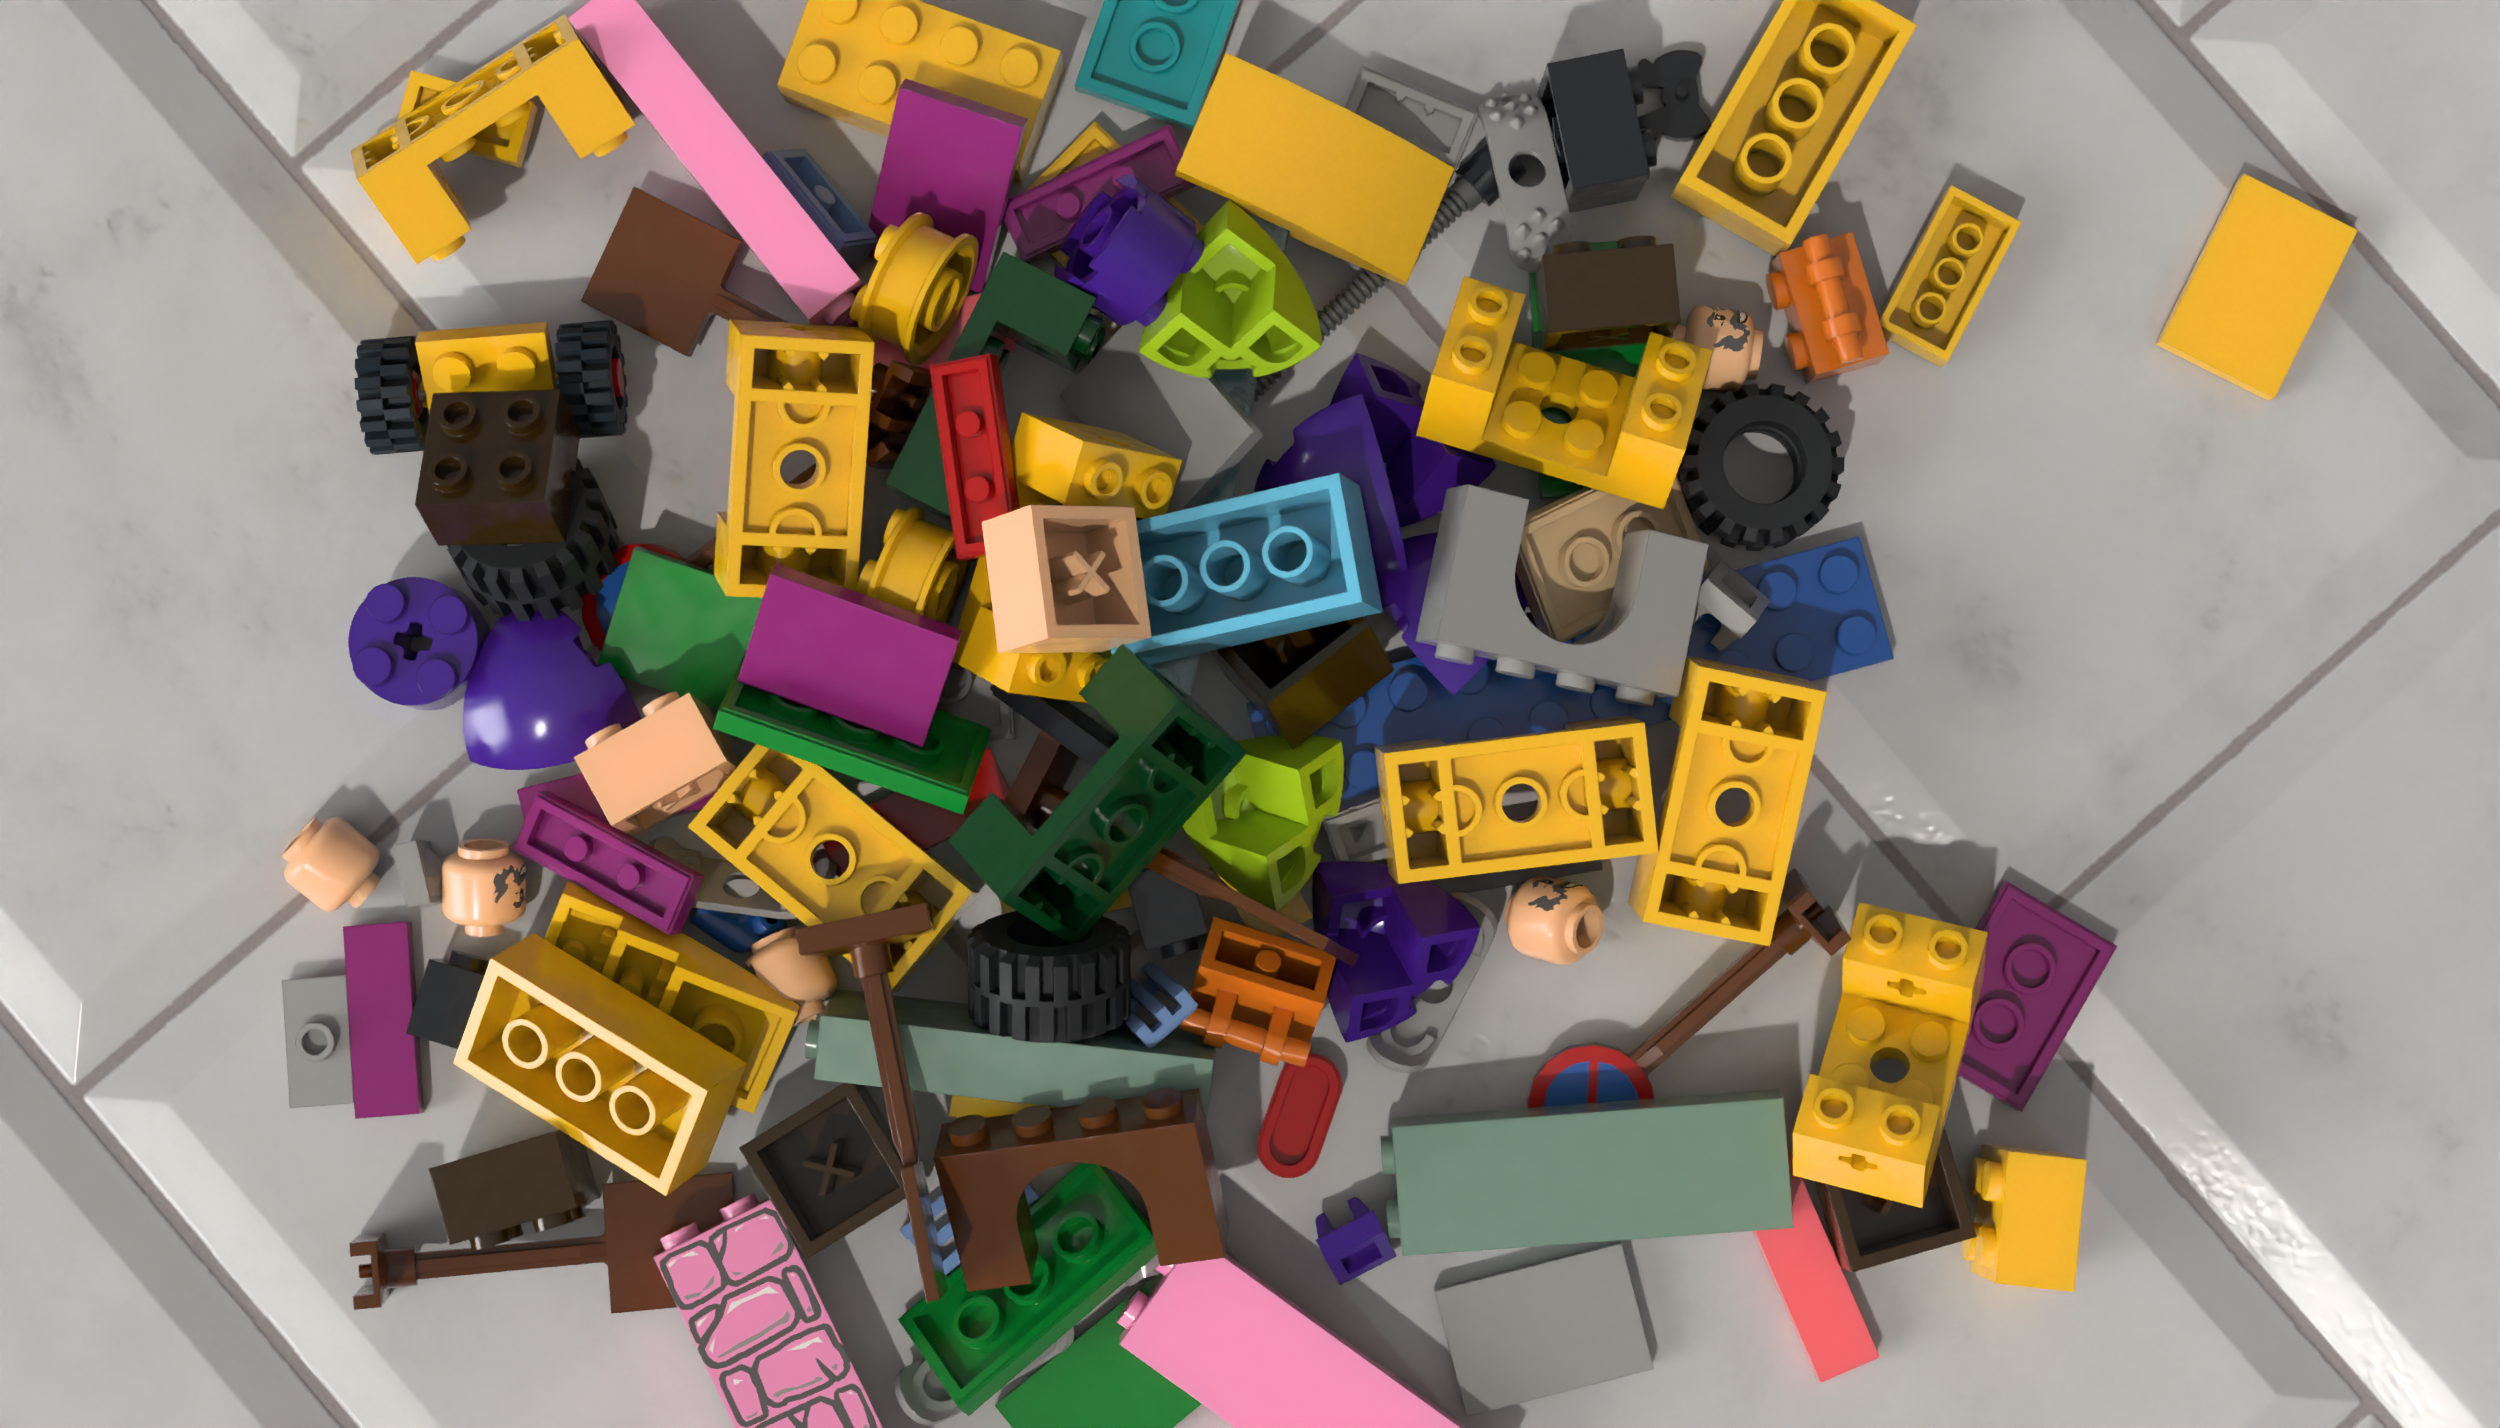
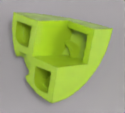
(1234, 306)
(1268, 815)

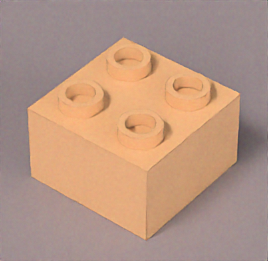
(1066, 579)
(657, 763)

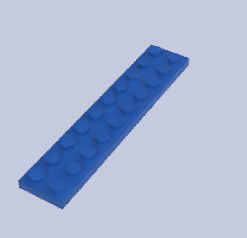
(1815, 627)

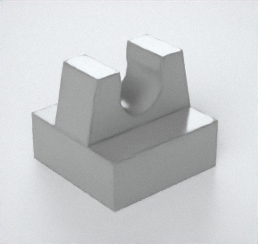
(1731, 602)

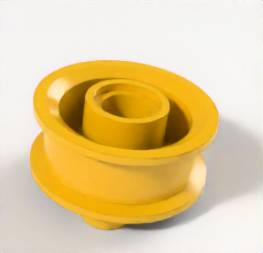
(916, 287)
(915, 567)

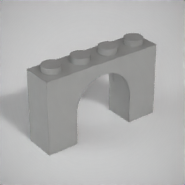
(1476, 609)

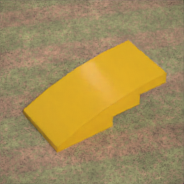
(1315, 169)
(680, 980)

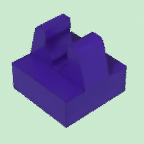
(1355, 1245)

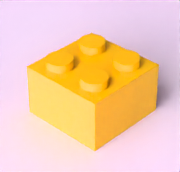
(2026, 1217)

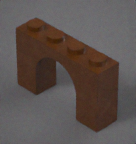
(1149, 1139)

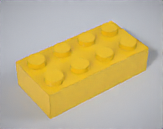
(1947, 275)

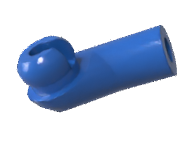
(736, 930)

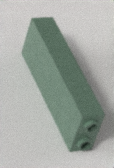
(960, 1059)
(1589, 1172)

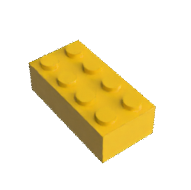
(860, 51)
(1792, 117)
(599, 1063)

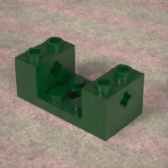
(1017, 305)
(1157, 770)

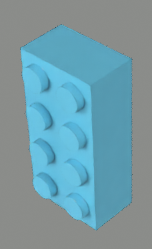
(1256, 568)

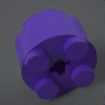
(1129, 252)
(383, 638)

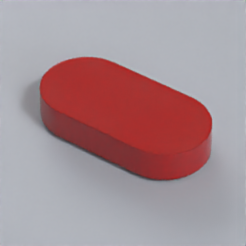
(1299, 1116)

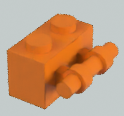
(1826, 307)
(1258, 992)

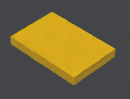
(2256, 287)

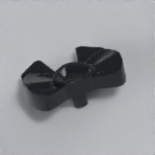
(1682, 116)

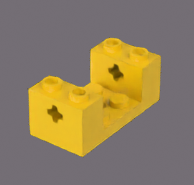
(400, 164)
(793, 393)
(1623, 428)
(1071, 467)
(1741, 733)
(1447, 800)
(784, 808)
(1903, 998)

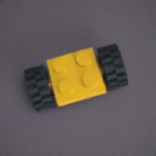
(404, 372)

